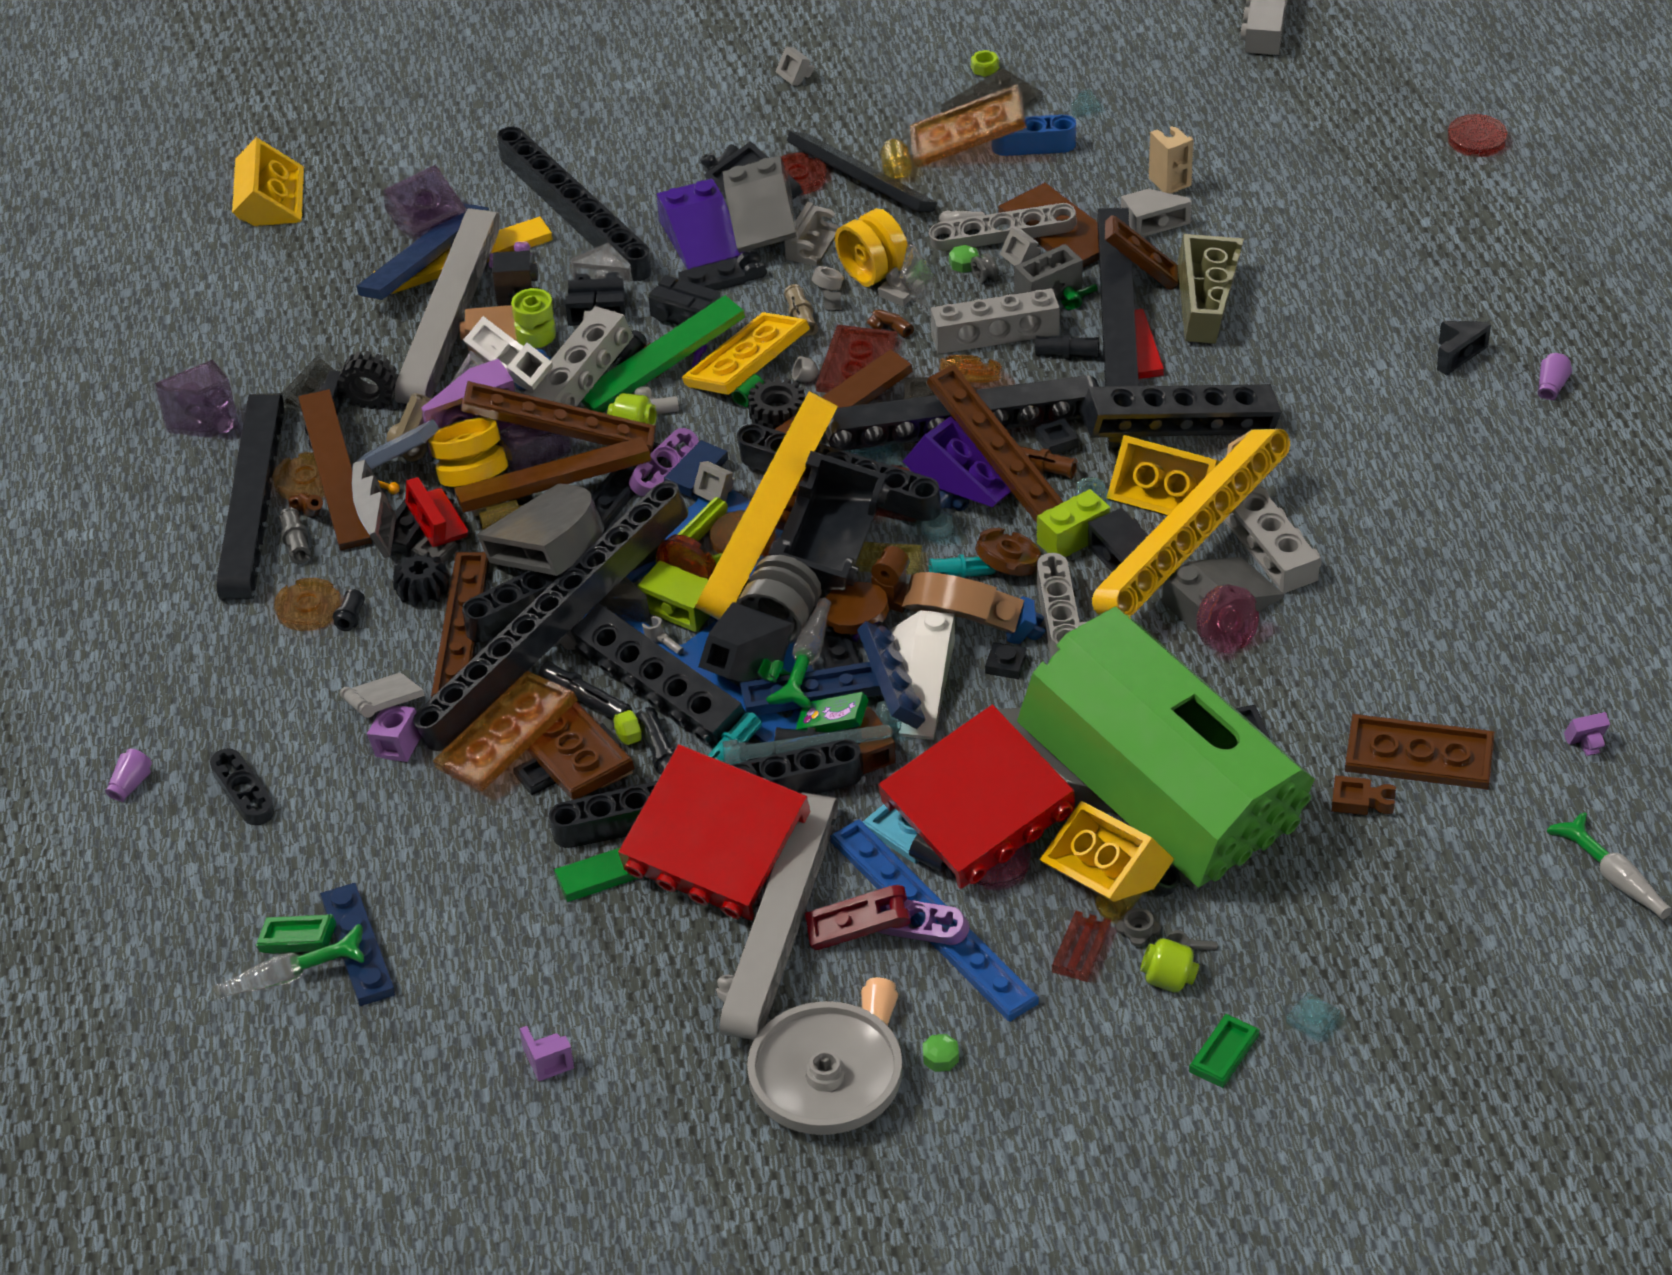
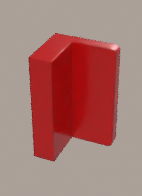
(434, 513)

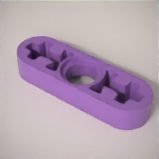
(667, 450)
(930, 930)

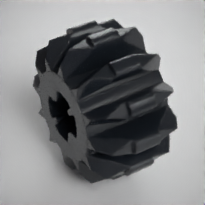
(420, 579)

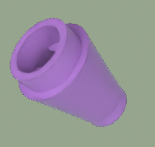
(1553, 375)
(128, 774)

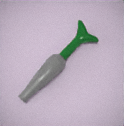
(1613, 866)

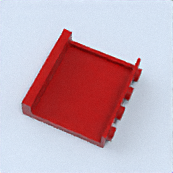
(979, 795)
(712, 831)

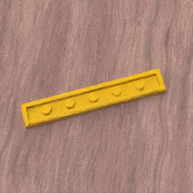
(531, 231)

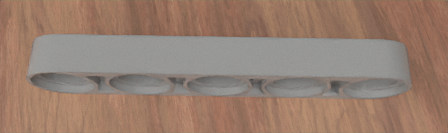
(988, 223)

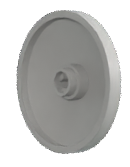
(824, 1068)

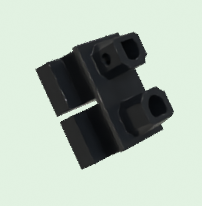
(587, 293)

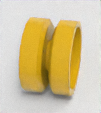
(871, 246)
(468, 452)

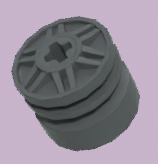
(783, 589)

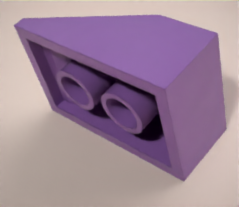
(447, 405)

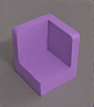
(547, 1055)

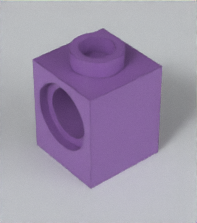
(394, 733)

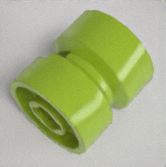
(533, 317)

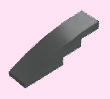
(373, 507)

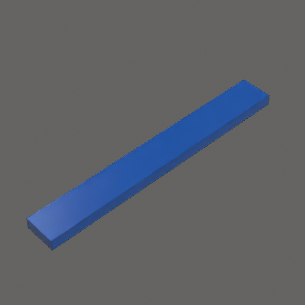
(971, 956)

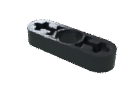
(242, 774)

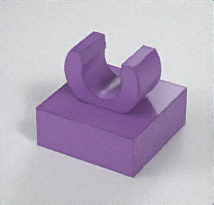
(1588, 731)

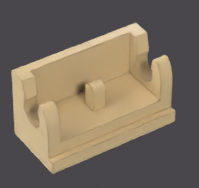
(1170, 160)

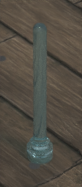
(739, 752)

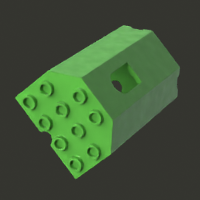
(1163, 747)

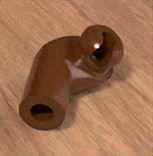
(893, 320)
(308, 504)

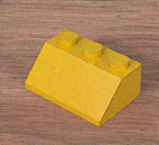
(267, 186)
(1156, 475)
(1106, 854)

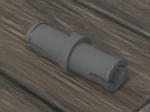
(294, 535)

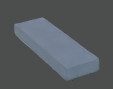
(400, 445)

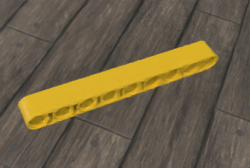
(766, 506)
(1191, 521)

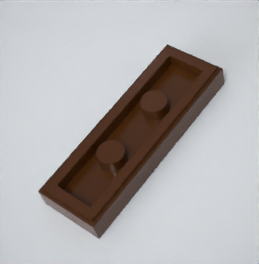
(1141, 252)

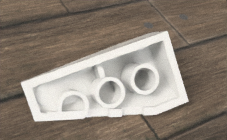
(927, 649)

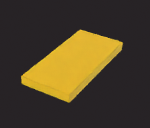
(745, 353)

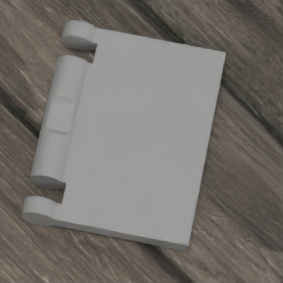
(381, 694)

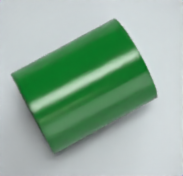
(741, 393)

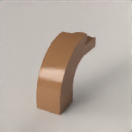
(964, 599)

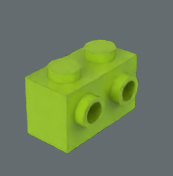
(1066, 525)
(674, 594)

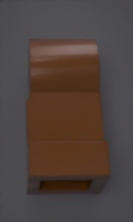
(890, 575)
(875, 753)

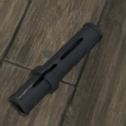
(585, 692)
(655, 738)

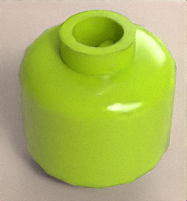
(634, 408)
(1169, 965)

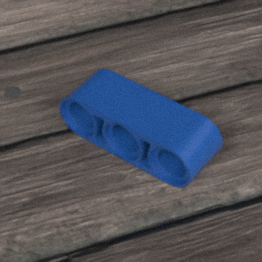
(1040, 136)

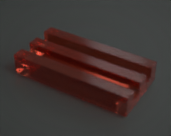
(1089, 924)

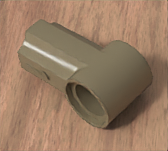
(411, 419)

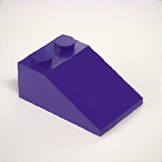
(698, 223)
(956, 464)

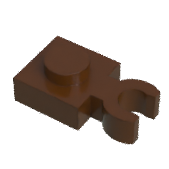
(1356, 796)

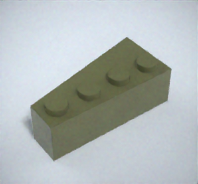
(1205, 282)

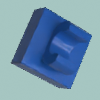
(1027, 624)

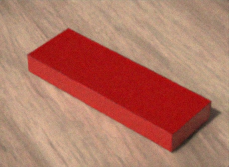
(1147, 354)

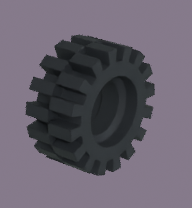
(370, 368)
(774, 392)

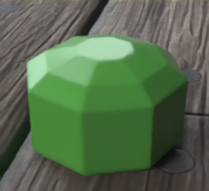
(961, 257)
(940, 1052)

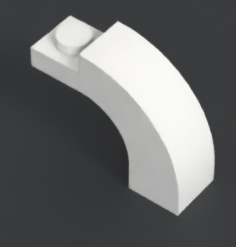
(522, 362)

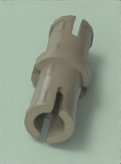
(800, 307)

